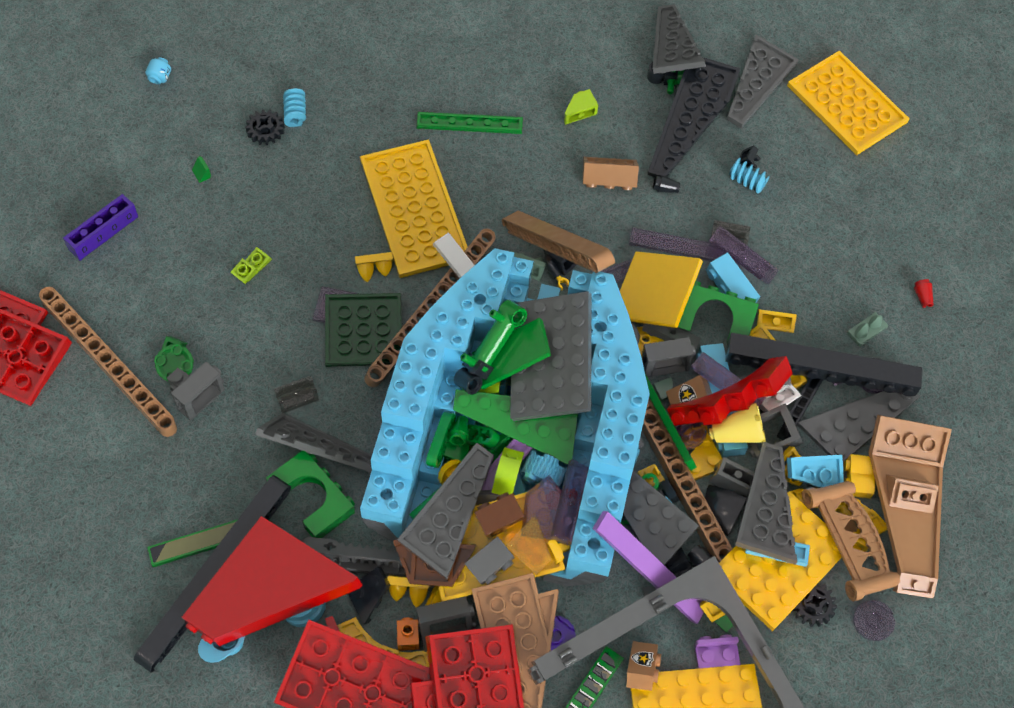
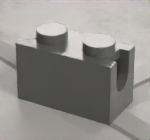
(732, 477)
(489, 561)

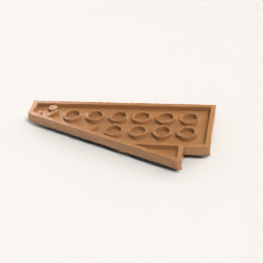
(533, 621)

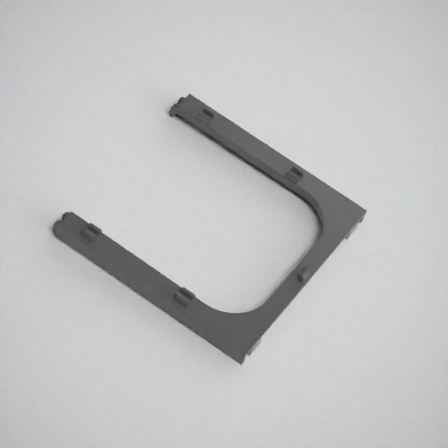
(703, 583)

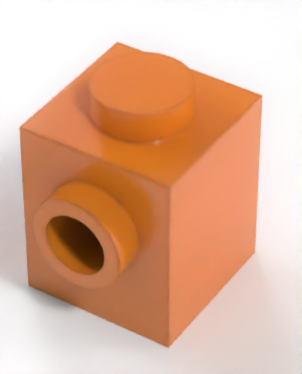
(407, 634)

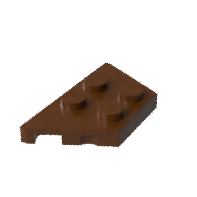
(422, 574)

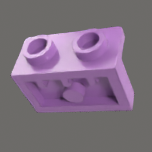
(717, 651)

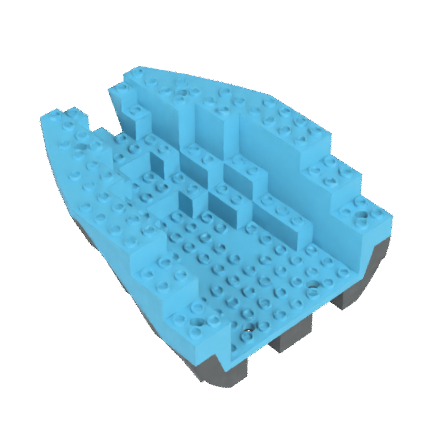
(426, 388)

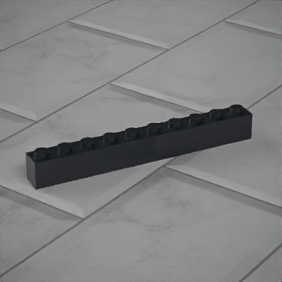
(827, 364)

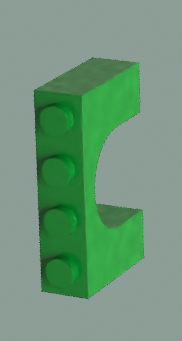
(742, 309)
(336, 508)

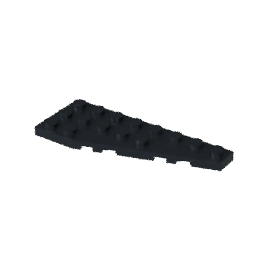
(697, 103)

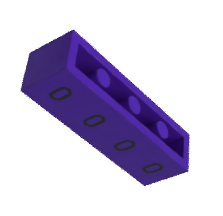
(100, 227)

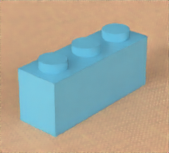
(730, 278)

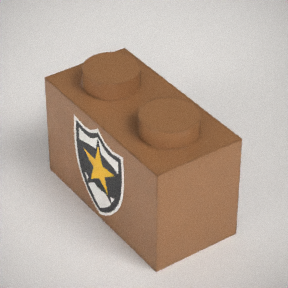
(688, 391)
(642, 666)

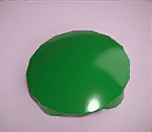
(171, 358)

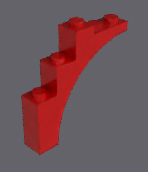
(740, 396)

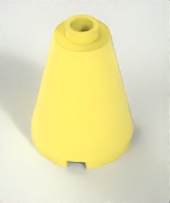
(740, 427)

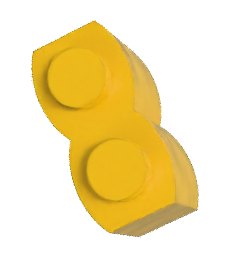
(861, 474)

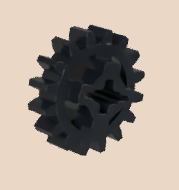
(264, 125)
(819, 596)

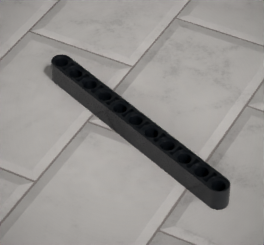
(172, 625)

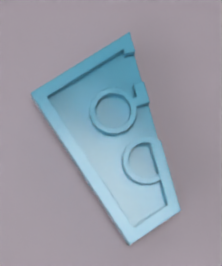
(816, 470)

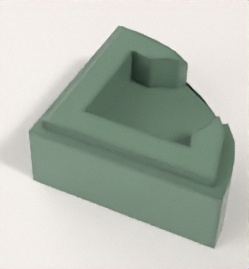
(663, 386)

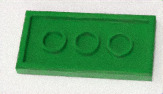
(523, 349)

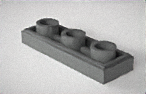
(670, 333)

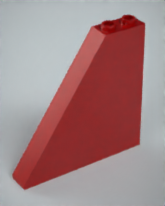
(265, 583)

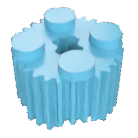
(539, 467)

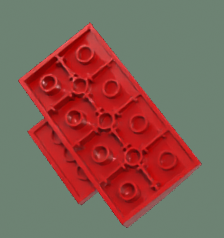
(26, 349)
(471, 670)
(346, 673)

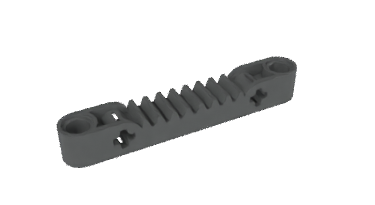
(358, 558)

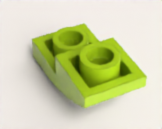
(248, 268)

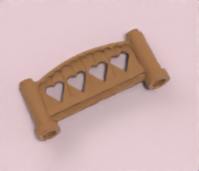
(863, 580)

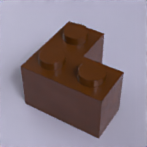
(499, 515)

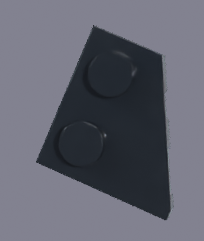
(370, 594)

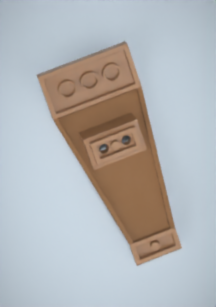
(911, 459)

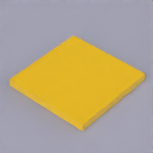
(659, 287)

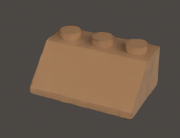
(610, 172)

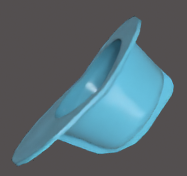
(216, 653)

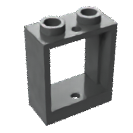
(667, 357)
(198, 390)
(795, 439)
(443, 612)

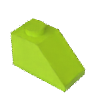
(581, 106)

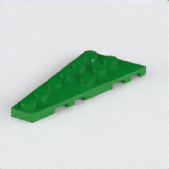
(548, 434)

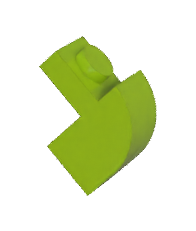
(507, 471)

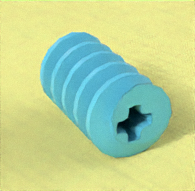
(294, 107)
(750, 177)

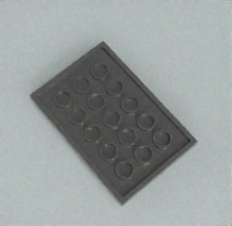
(564, 379)

